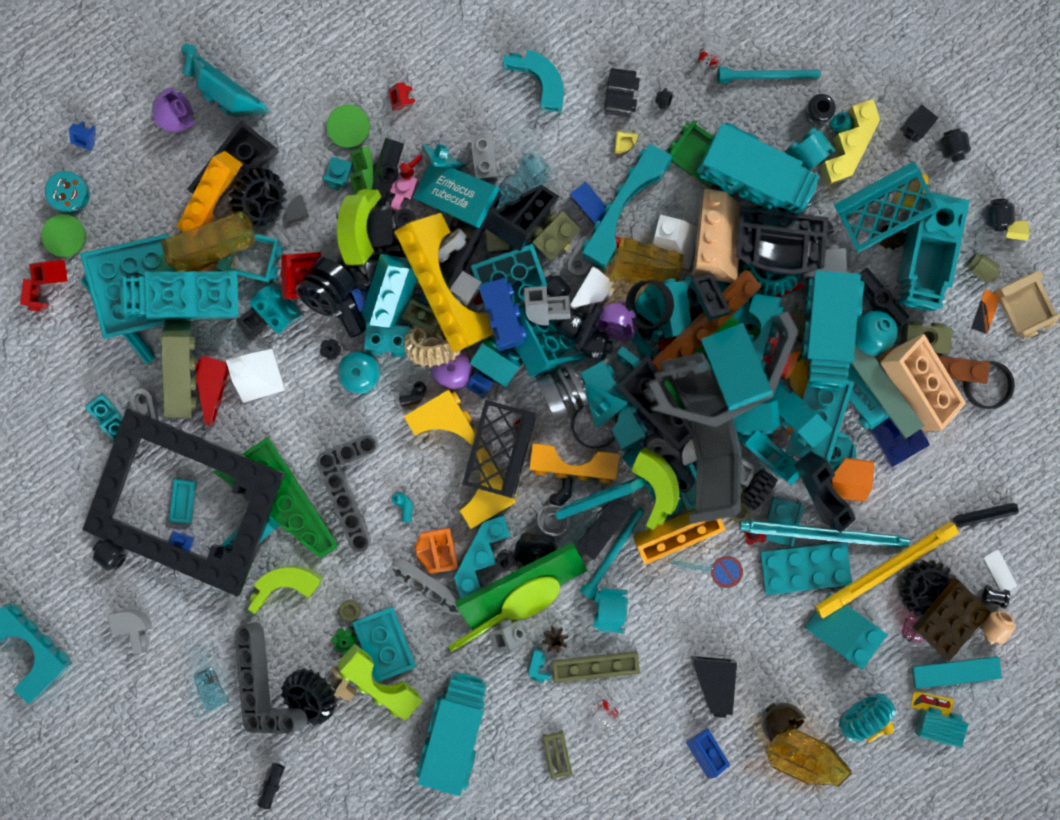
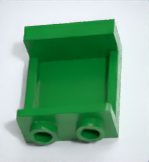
(690, 150)

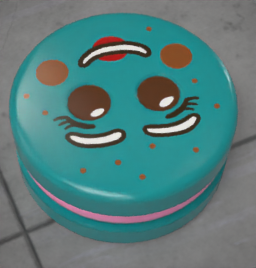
(67, 192)

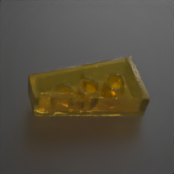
(208, 243)

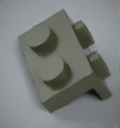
(554, 234)

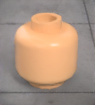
(998, 627)

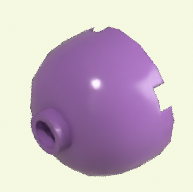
(172, 111)
(617, 321)
(455, 373)

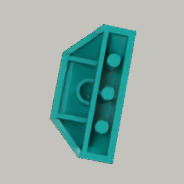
(225, 91)

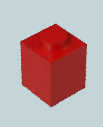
(48, 272)

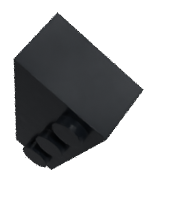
(523, 217)

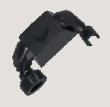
(381, 227)
(364, 280)

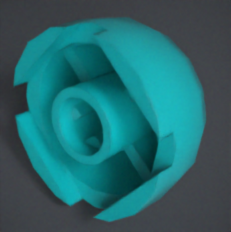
(876, 333)
(358, 372)

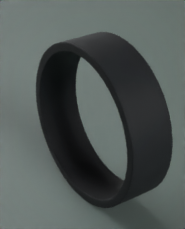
(668, 298)
(1011, 385)
(588, 446)

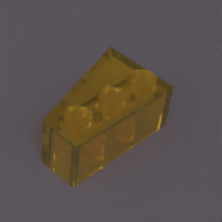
(644, 261)

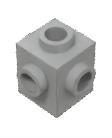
(512, 634)

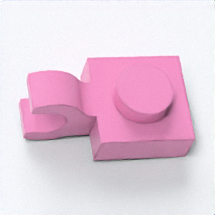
(402, 190)

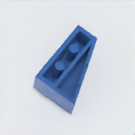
(503, 314)

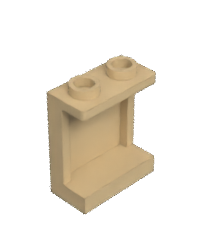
(1027, 305)

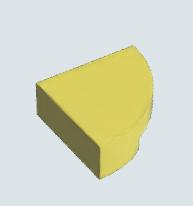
(624, 142)
(1018, 230)

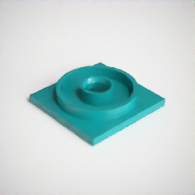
(103, 273)

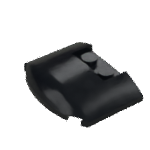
(781, 240)

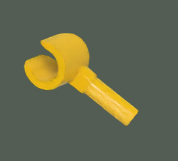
(886, 731)

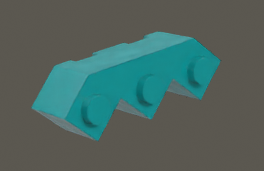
(799, 417)
(480, 554)

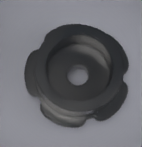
(664, 98)
(330, 355)

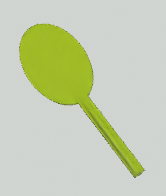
(519, 604)

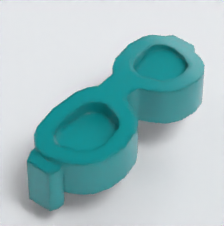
(643, 348)

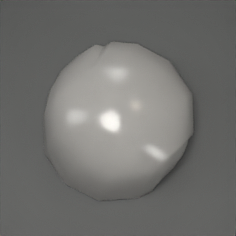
(548, 522)

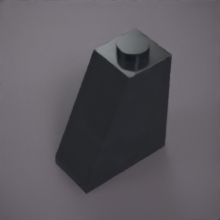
(717, 683)

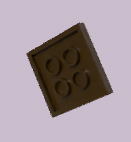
(951, 619)

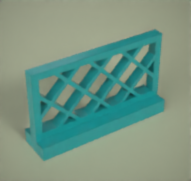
(878, 190)

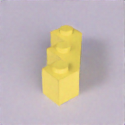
(851, 143)

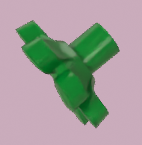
(344, 636)

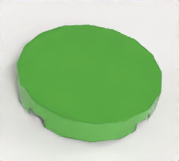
(348, 126)
(63, 235)

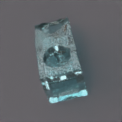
(210, 689)

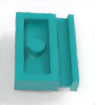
(785, 513)

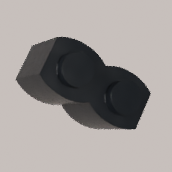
(621, 92)

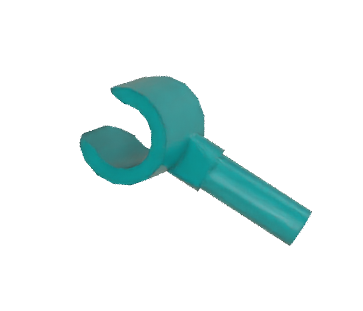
(656, 335)

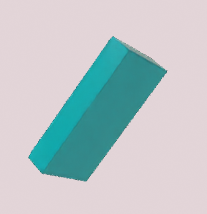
(182, 501)

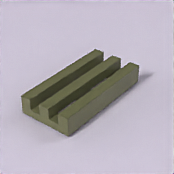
(553, 736)

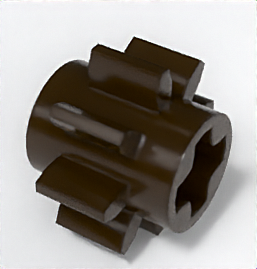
(893, 241)
(553, 633)

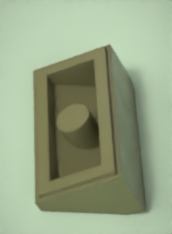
(421, 316)

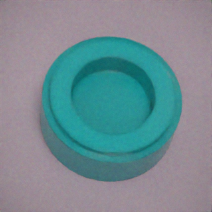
(841, 122)

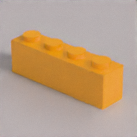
(674, 536)

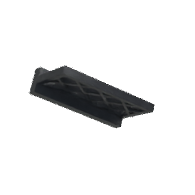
(518, 454)

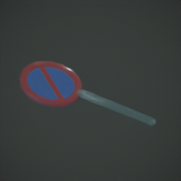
(725, 570)

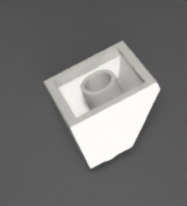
(677, 236)
(593, 290)
(255, 375)

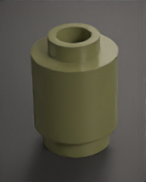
(983, 267)

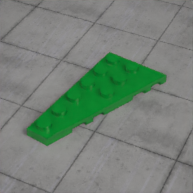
(292, 506)

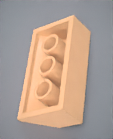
(717, 236)
(924, 383)

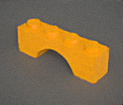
(215, 180)
(601, 466)

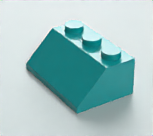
(389, 291)

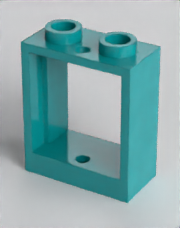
(272, 271)

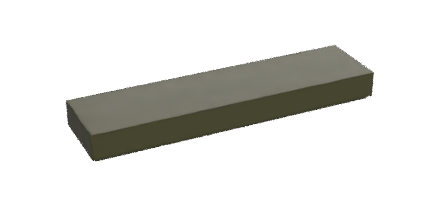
(595, 666)

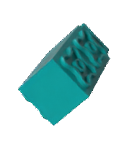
(756, 170)
(932, 253)
(180, 295)
(830, 331)
(453, 729)

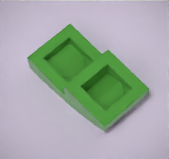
(363, 169)

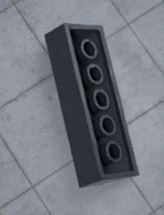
(459, 259)

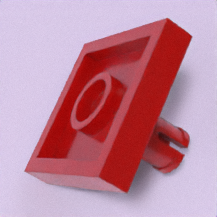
(293, 269)

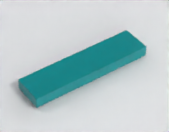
(956, 672)

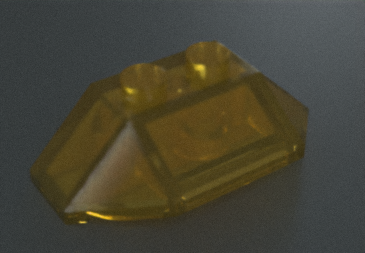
(807, 759)

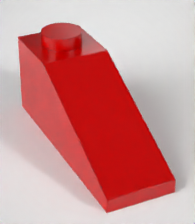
(211, 382)

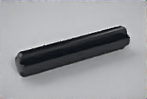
(986, 515)

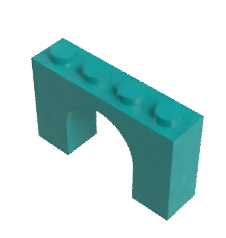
(681, 316)
(48, 661)

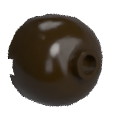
(781, 719)

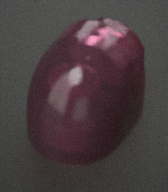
(909, 633)

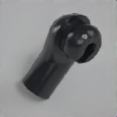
(416, 395)
(564, 494)

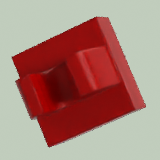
(399, 97)

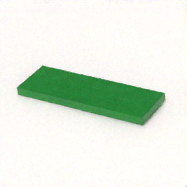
(487, 602)

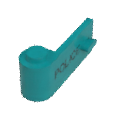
(868, 408)

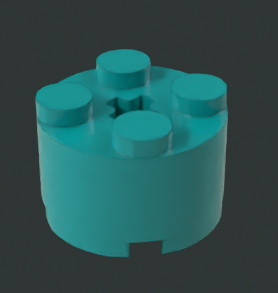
(812, 149)
(612, 610)

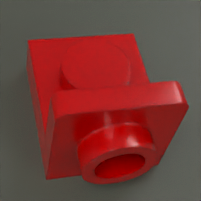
(29, 296)

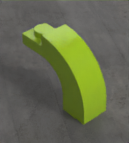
(353, 226)
(664, 482)
(291, 576)

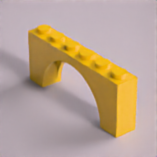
(421, 245)
(446, 414)

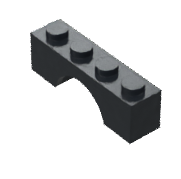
(816, 476)

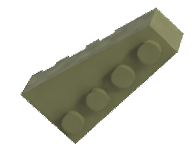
(177, 369)

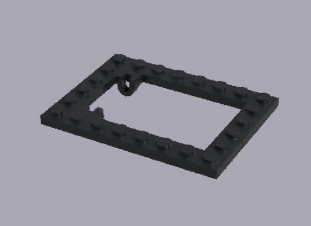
(253, 479)

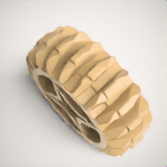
(428, 348)

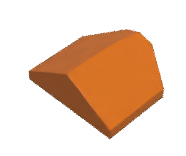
(854, 479)
(437, 550)

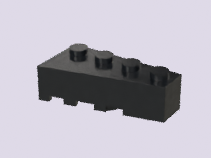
(247, 148)
(631, 386)

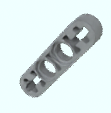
(408, 574)

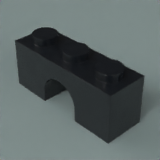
(604, 527)

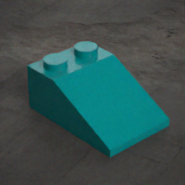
(848, 634)

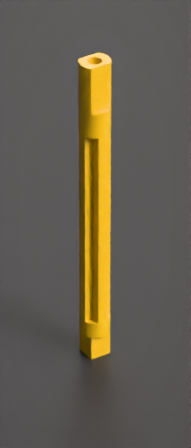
(886, 569)

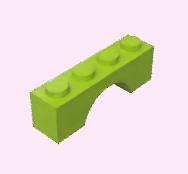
(399, 698)

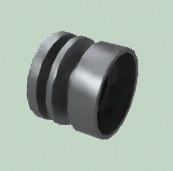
(562, 391)

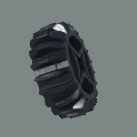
(252, 186)
(919, 574)
(311, 694)

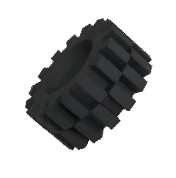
(758, 489)

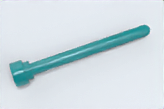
(726, 75)
(590, 588)

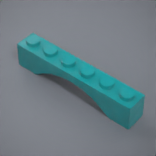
(649, 170)

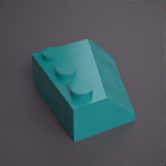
(517, 267)
(545, 348)

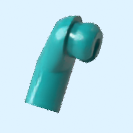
(189, 51)
(404, 504)

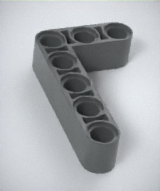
(345, 489)
(254, 686)

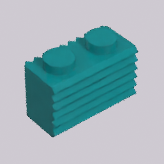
(941, 728)

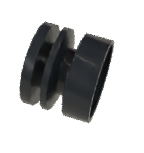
(325, 286)

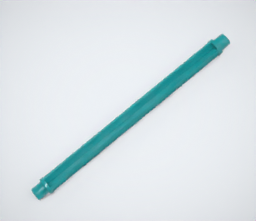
(824, 534)

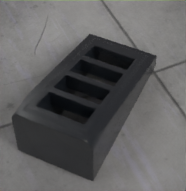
(256, 328)

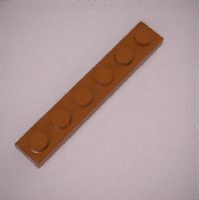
(690, 339)
(958, 368)

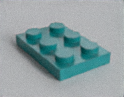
(385, 643)

